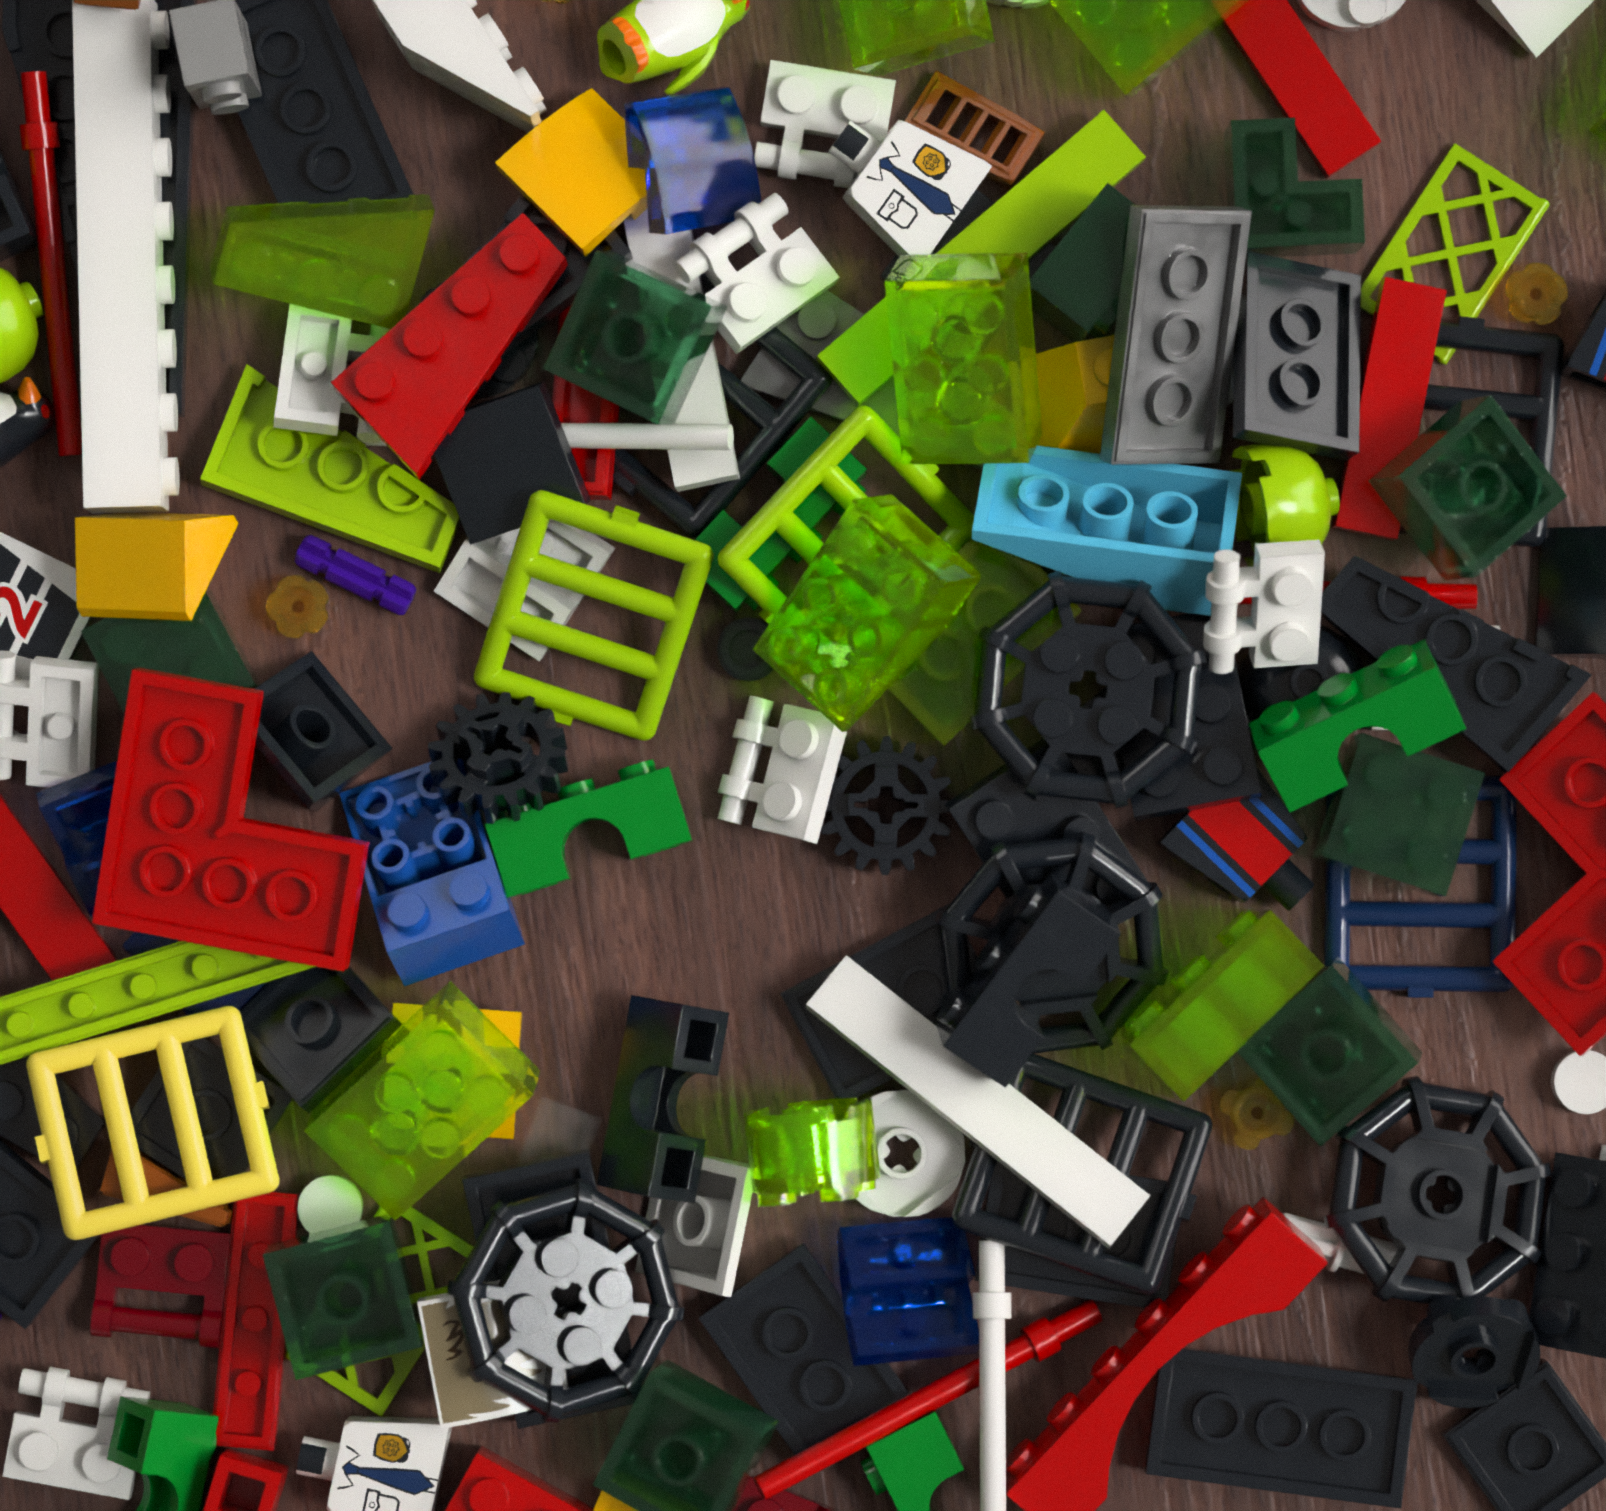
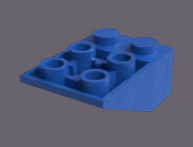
(430, 876)

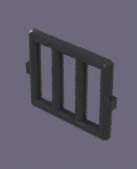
(1539, 408)
(773, 426)
(1088, 1254)

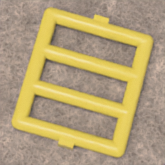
(201, 1189)

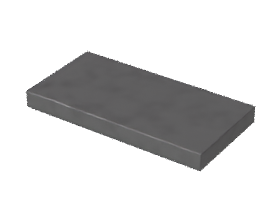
(1175, 334)

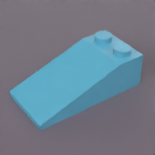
(1112, 520)

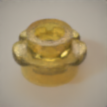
(1552, 288)
(295, 589)

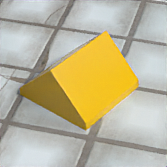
(147, 563)

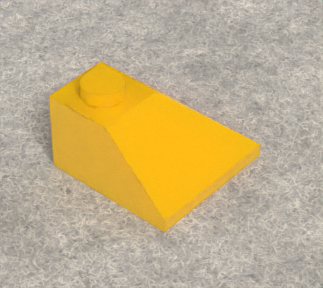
(1074, 393)

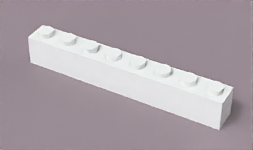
(122, 258)

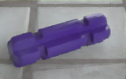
(355, 574)

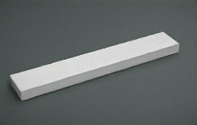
(706, 397)
(979, 1107)

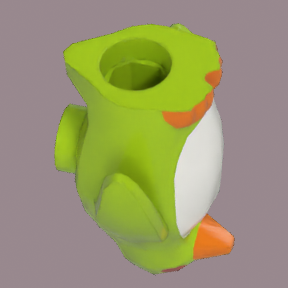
(665, 37)

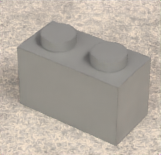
(216, 55)

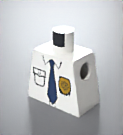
(907, 184)
(380, 1463)

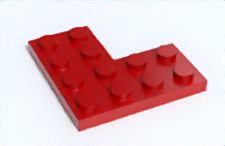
(186, 857)
(1563, 953)

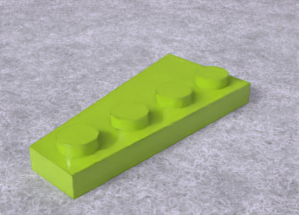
(326, 481)

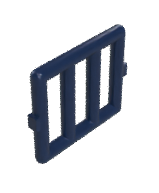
(1497, 915)

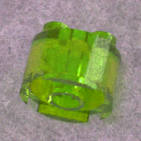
(811, 1149)

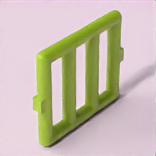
(824, 470)
(675, 612)

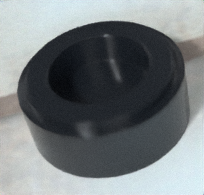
(737, 652)

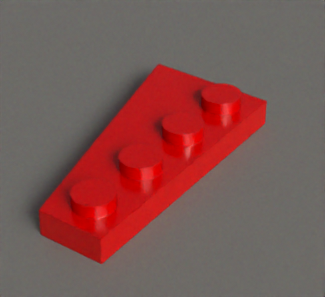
(435, 359)

